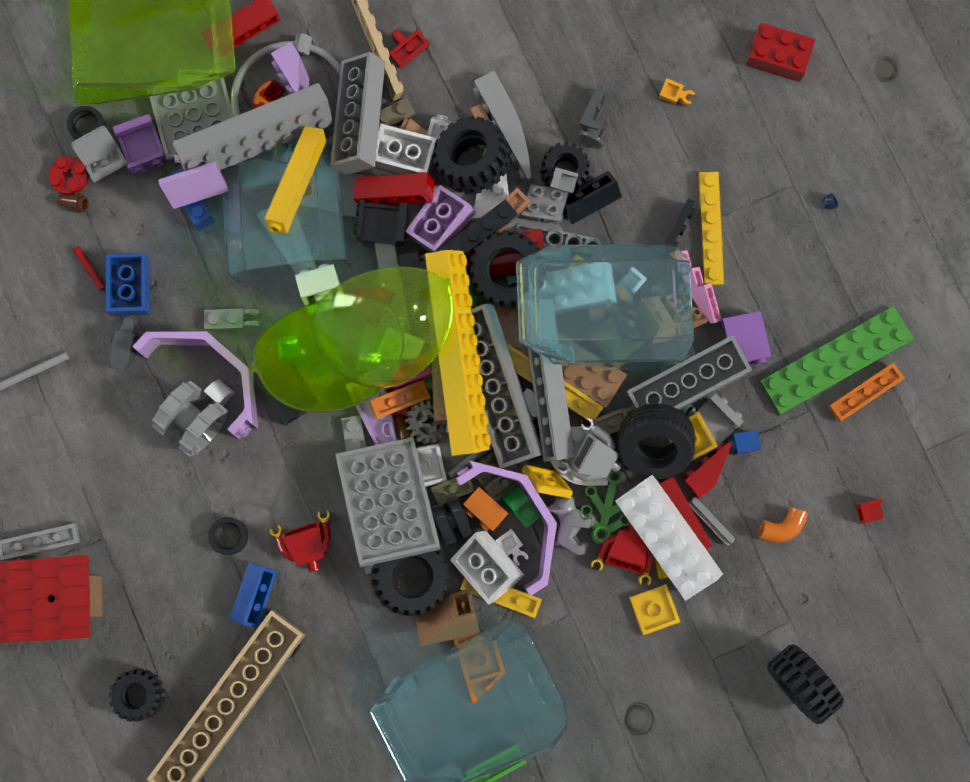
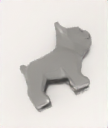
(570, 523)

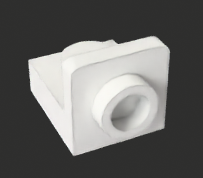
(437, 125)

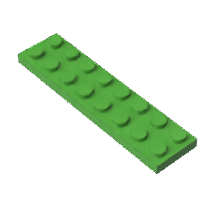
(836, 360)

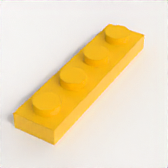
(512, 599)

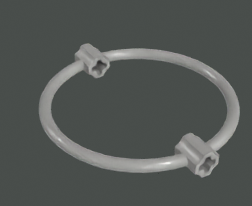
(303, 47)

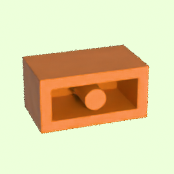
(485, 510)

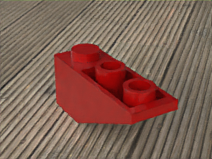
(706, 476)

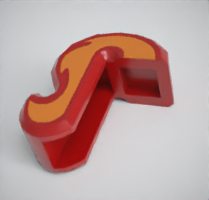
(267, 92)

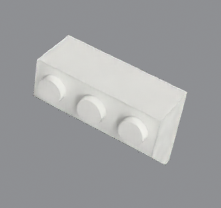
(486, 566)

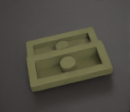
(496, 485)

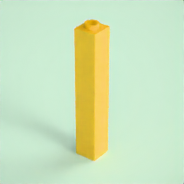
(295, 180)

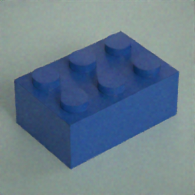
(128, 284)

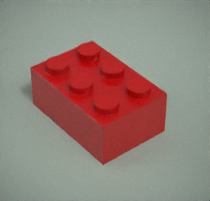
(780, 52)

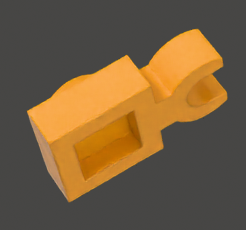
(673, 92)

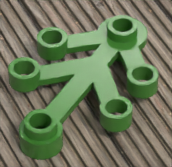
(606, 510)

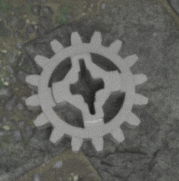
(424, 432)

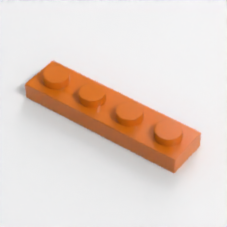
(866, 392)

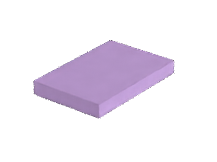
(193, 185)

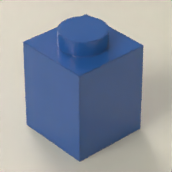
(745, 442)

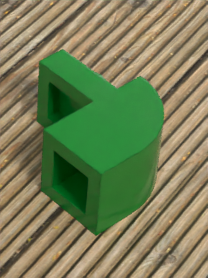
(521, 506)

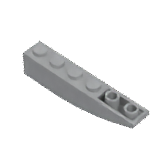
(503, 114)

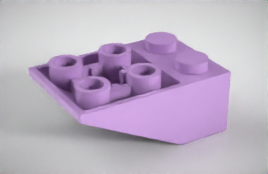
(290, 68)

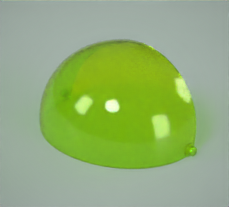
(384, 325)
(296, 370)

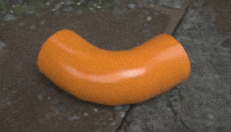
(785, 530)

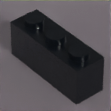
(591, 197)

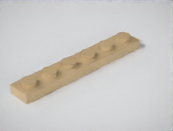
(375, 39)

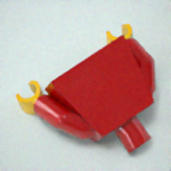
(305, 543)
(627, 552)

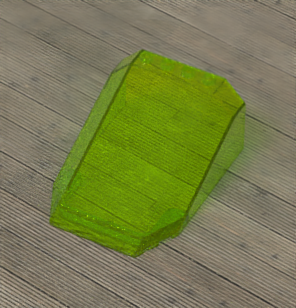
(147, 47)

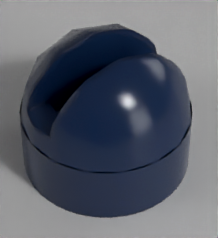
(831, 201)

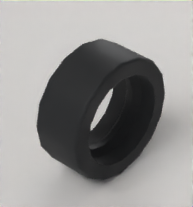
(79, 112)
(213, 536)

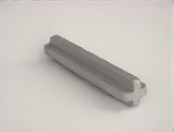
(709, 519)

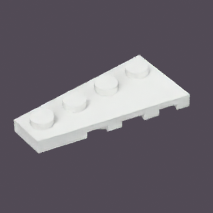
(490, 198)

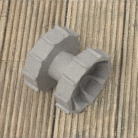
(181, 411)

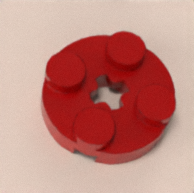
(62, 166)

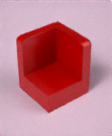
(870, 511)

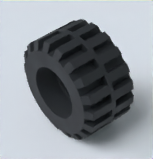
(565, 153)
(120, 700)

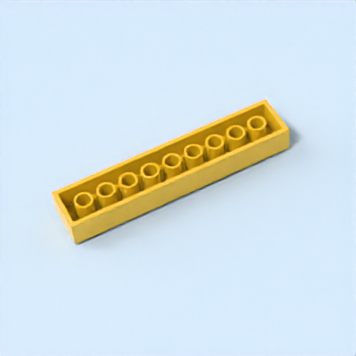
(460, 360)

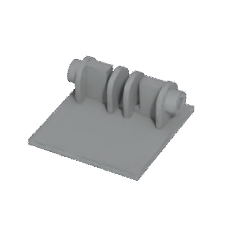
(545, 204)

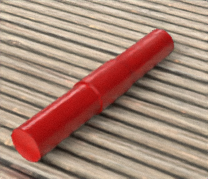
(89, 268)

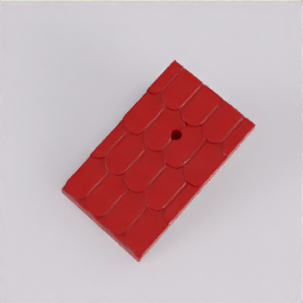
(48, 599)

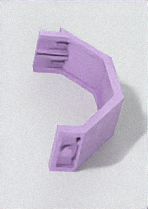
(152, 340)
(548, 520)

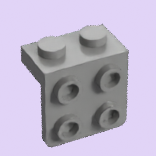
(99, 153)
(720, 417)

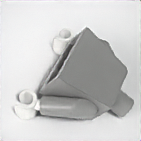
(594, 456)

